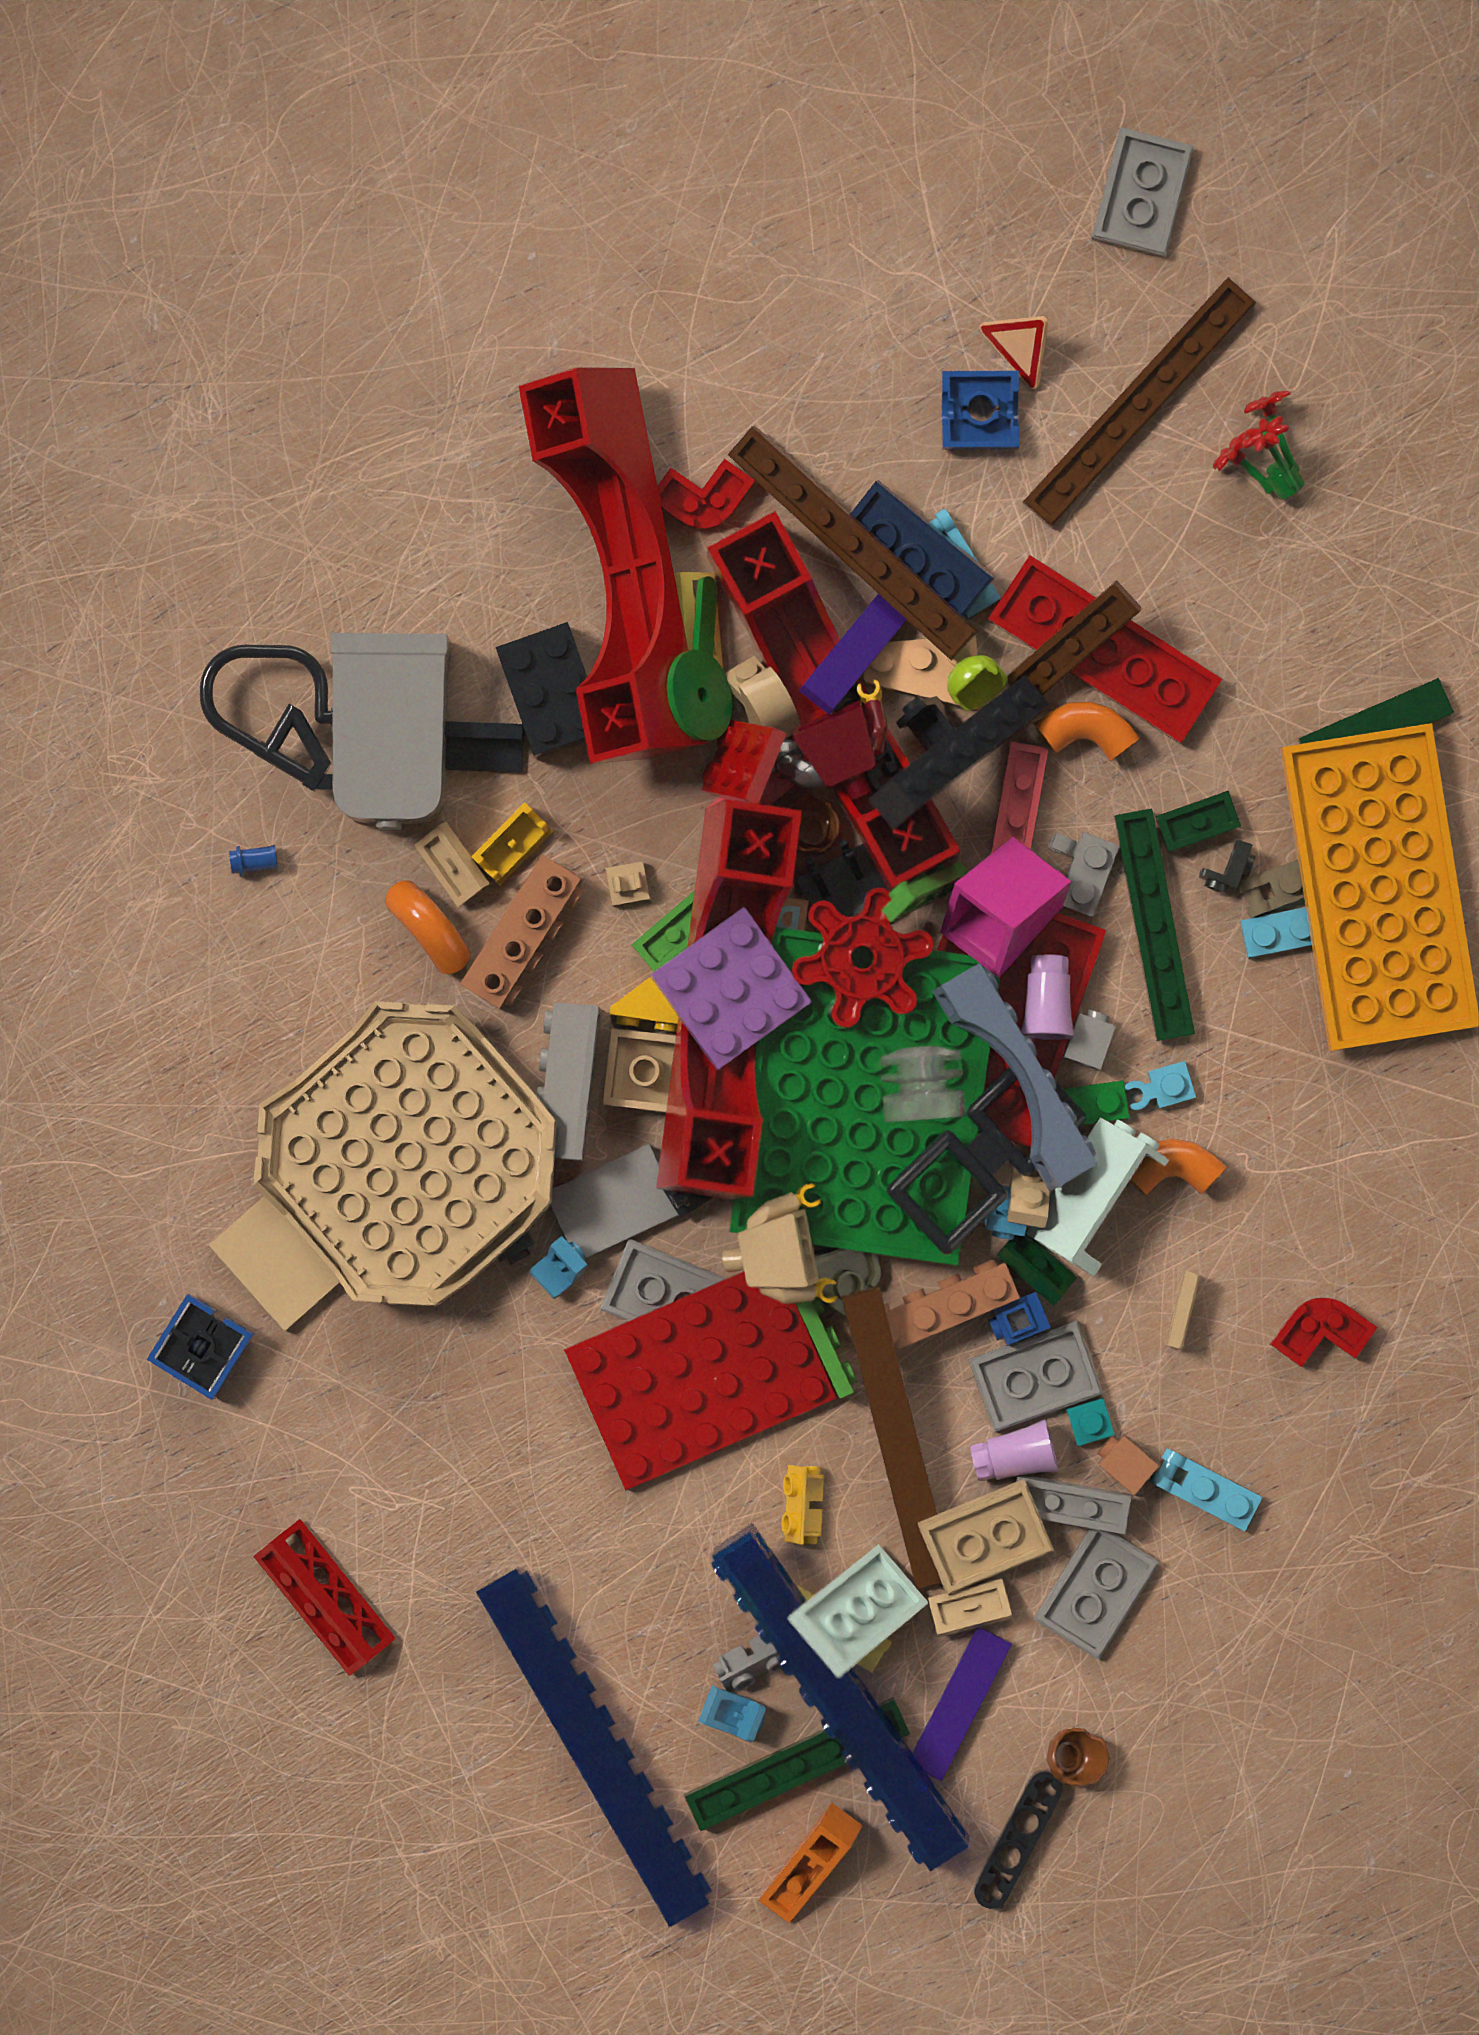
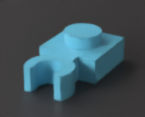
(1166, 1085)

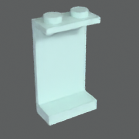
(1085, 1201)

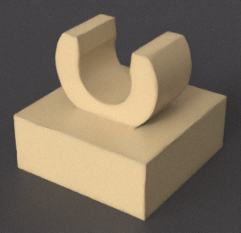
(627, 883)

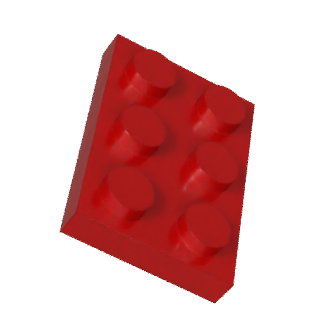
(742, 761)

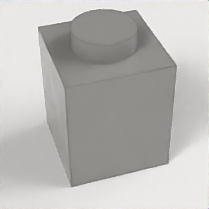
(1090, 1040)

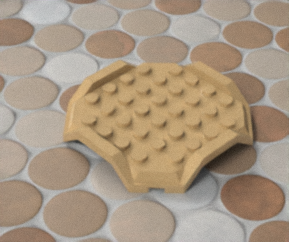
(408, 1154)

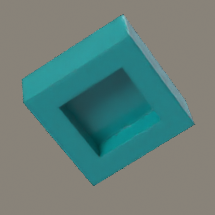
(1090, 1422)

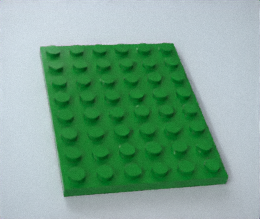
(826, 1111)

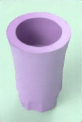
(1048, 999)
(1015, 1453)

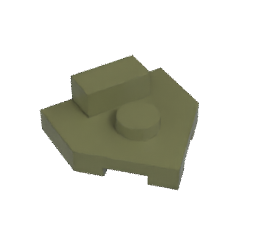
(850, 1269)

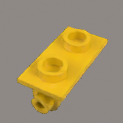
(799, 1521)

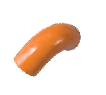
(1089, 722)
(428, 926)
(1185, 1161)

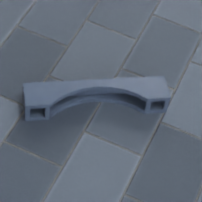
(1056, 1143)

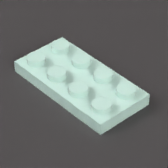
(858, 1610)

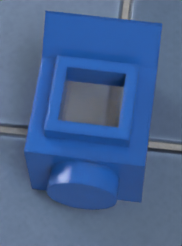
(1019, 1319)

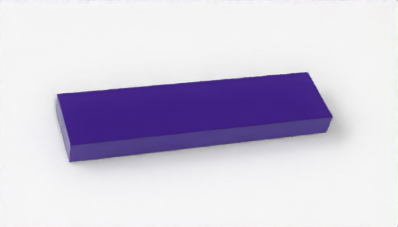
(852, 654)
(960, 1702)

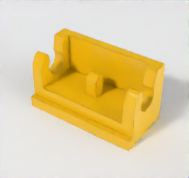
(512, 844)

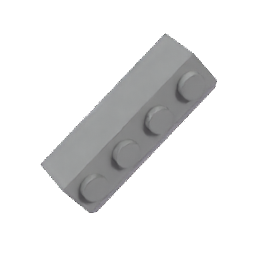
(569, 1073)

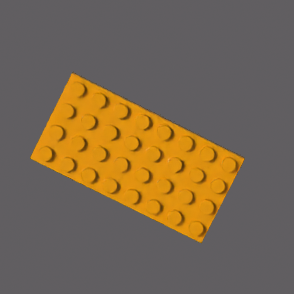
(1380, 886)

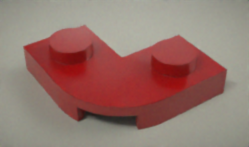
(704, 506)
(1322, 1319)

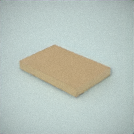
(274, 1263)
(985, 1536)

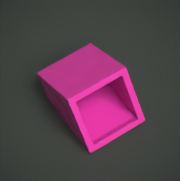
(1003, 905)

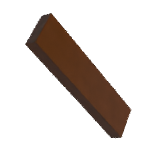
(1077, 638)

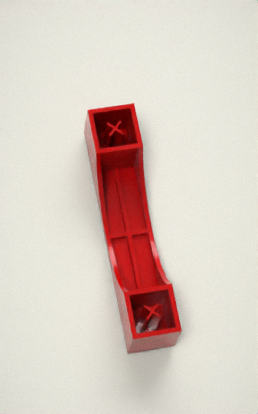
(595, 442)
(793, 638)
(710, 1112)

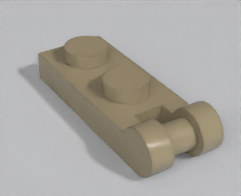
(1284, 883)

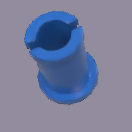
(253, 859)

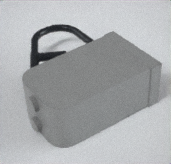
(383, 720)

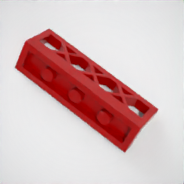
(319, 1602)

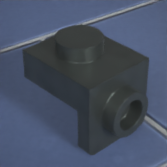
(1239, 864)

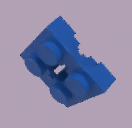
(963, 431)

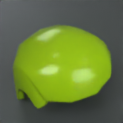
(975, 681)

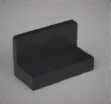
(484, 746)

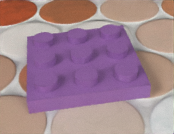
(730, 988)

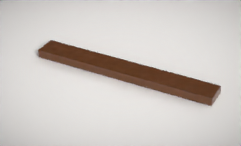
(1139, 402)
(853, 543)
(893, 1426)

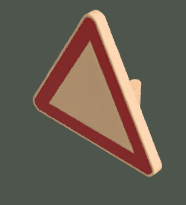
(1020, 344)

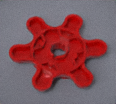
(856, 985)

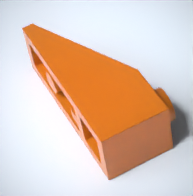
(811, 1862)

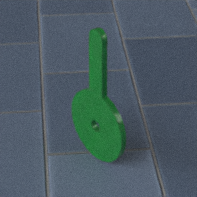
(702, 672)

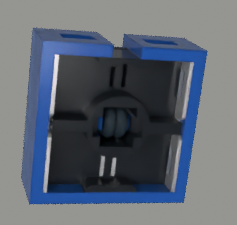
(201, 1362)

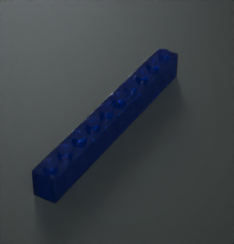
(843, 1702)
(594, 1747)

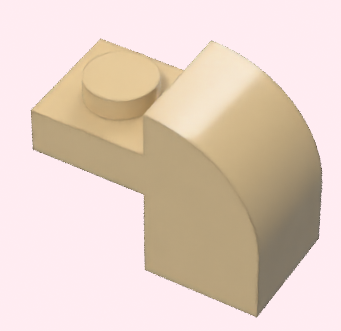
(763, 696)

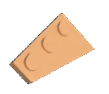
(916, 668)

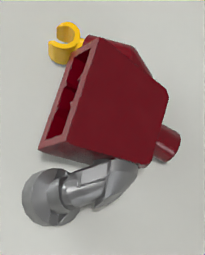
(837, 747)

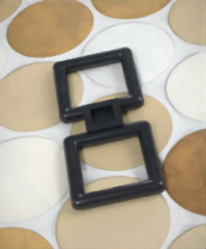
(980, 1157)

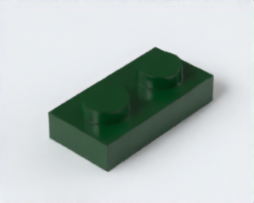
(1198, 821)
(1037, 1267)

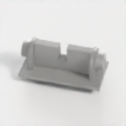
(739, 1671)

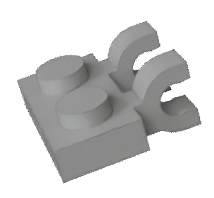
(1087, 871)

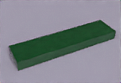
(1412, 708)

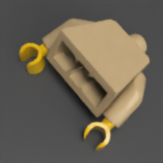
(779, 1252)

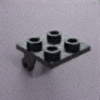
(842, 880)

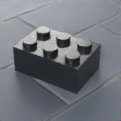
(543, 683)

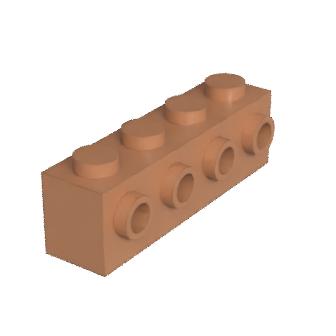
(521, 933)
(951, 1304)

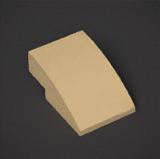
(638, 1070)

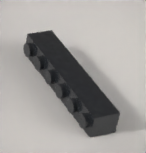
(958, 752)

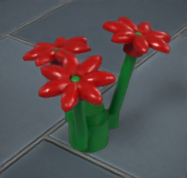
(1284, 473)

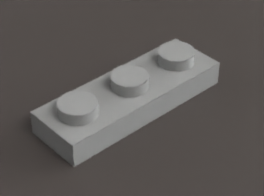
(1080, 1504)

